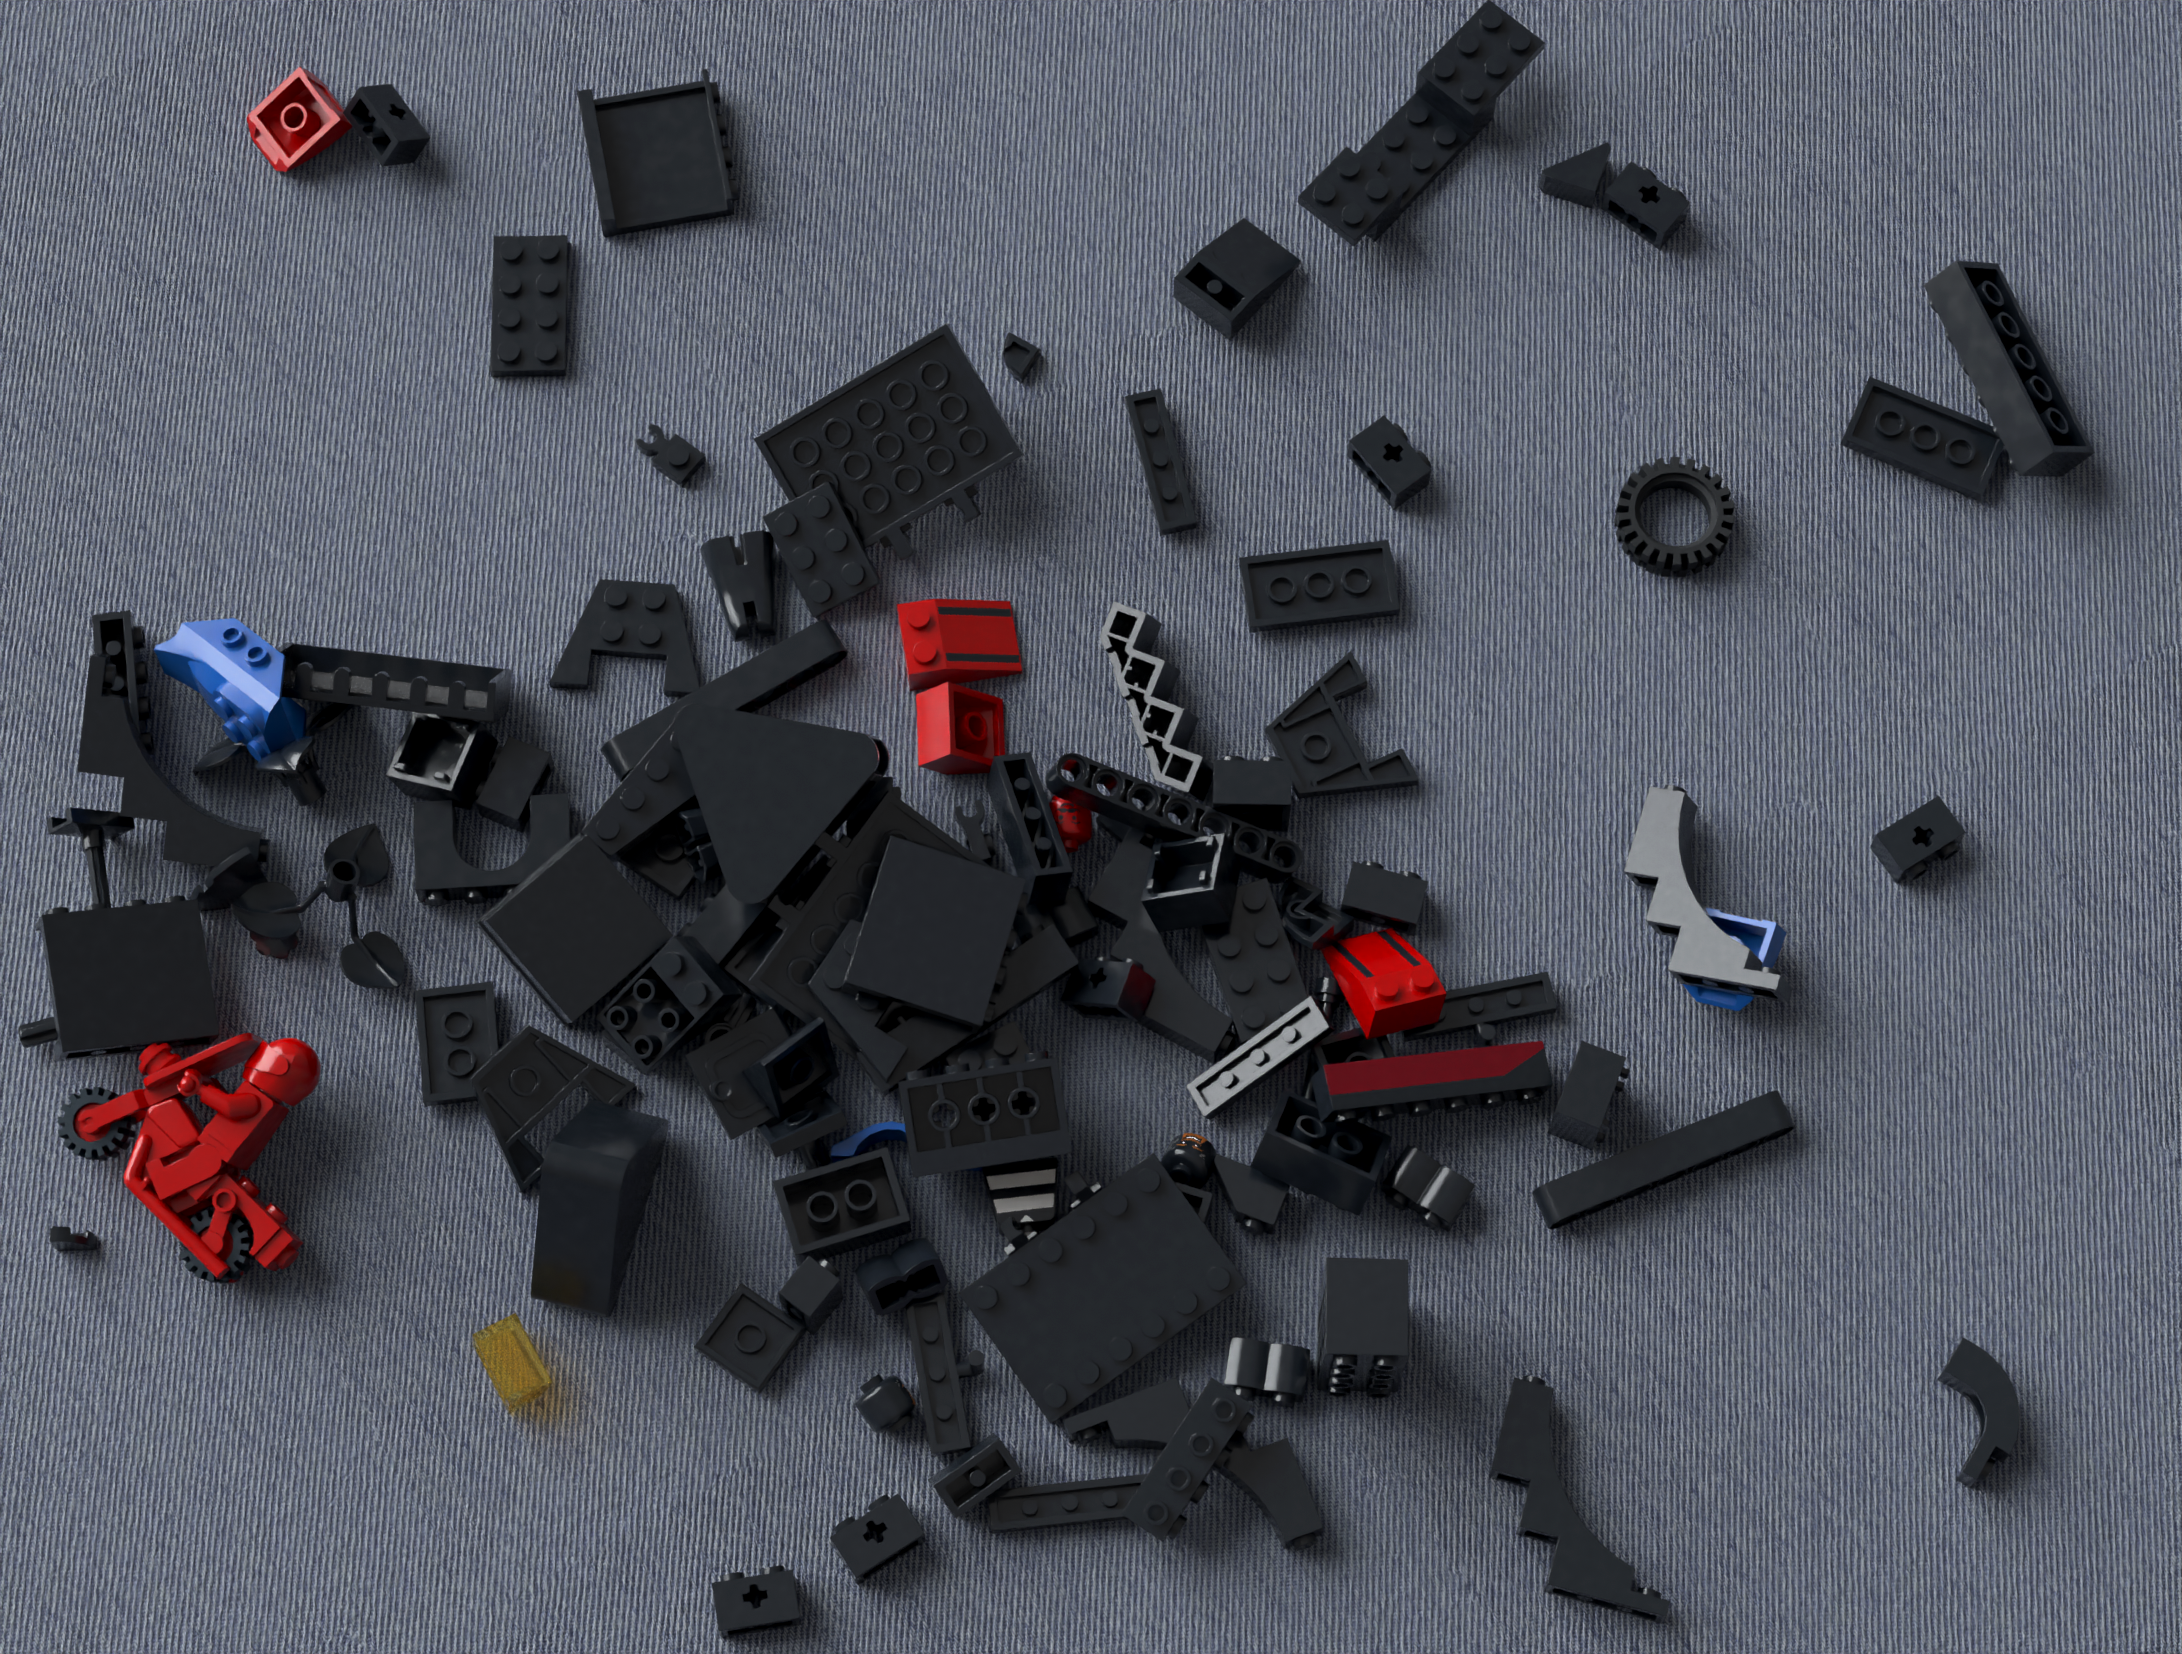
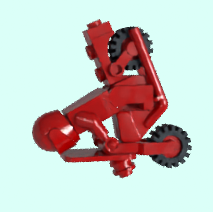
(188, 1167)

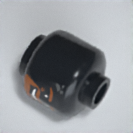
(1190, 1160)
(886, 1404)

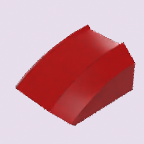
(297, 121)

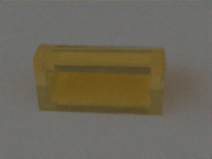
(511, 1362)

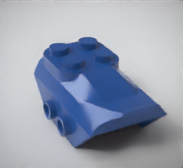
(238, 680)

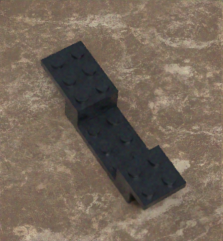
(1447, 111)

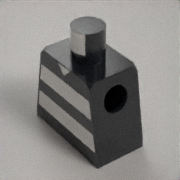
(1023, 1192)

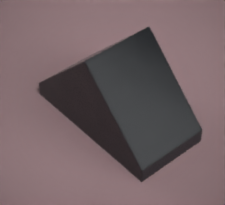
(1577, 177)

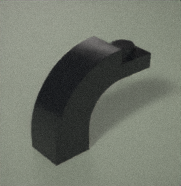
(1992, 1395)

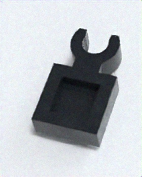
(673, 458)

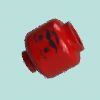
(1072, 823)

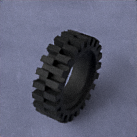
(1682, 477)

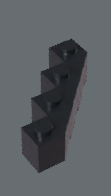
(1147, 686)

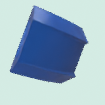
(1764, 940)

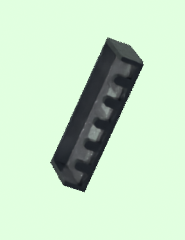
(395, 682)

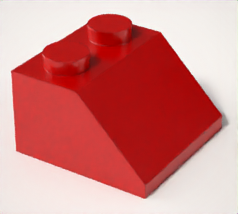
(958, 729)

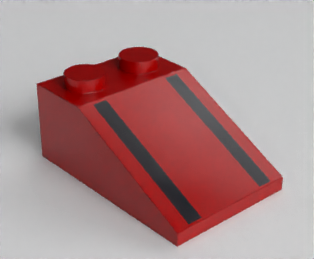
(957, 641)
(1386, 982)

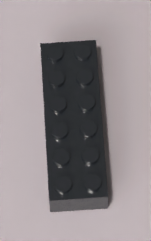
(2008, 369)

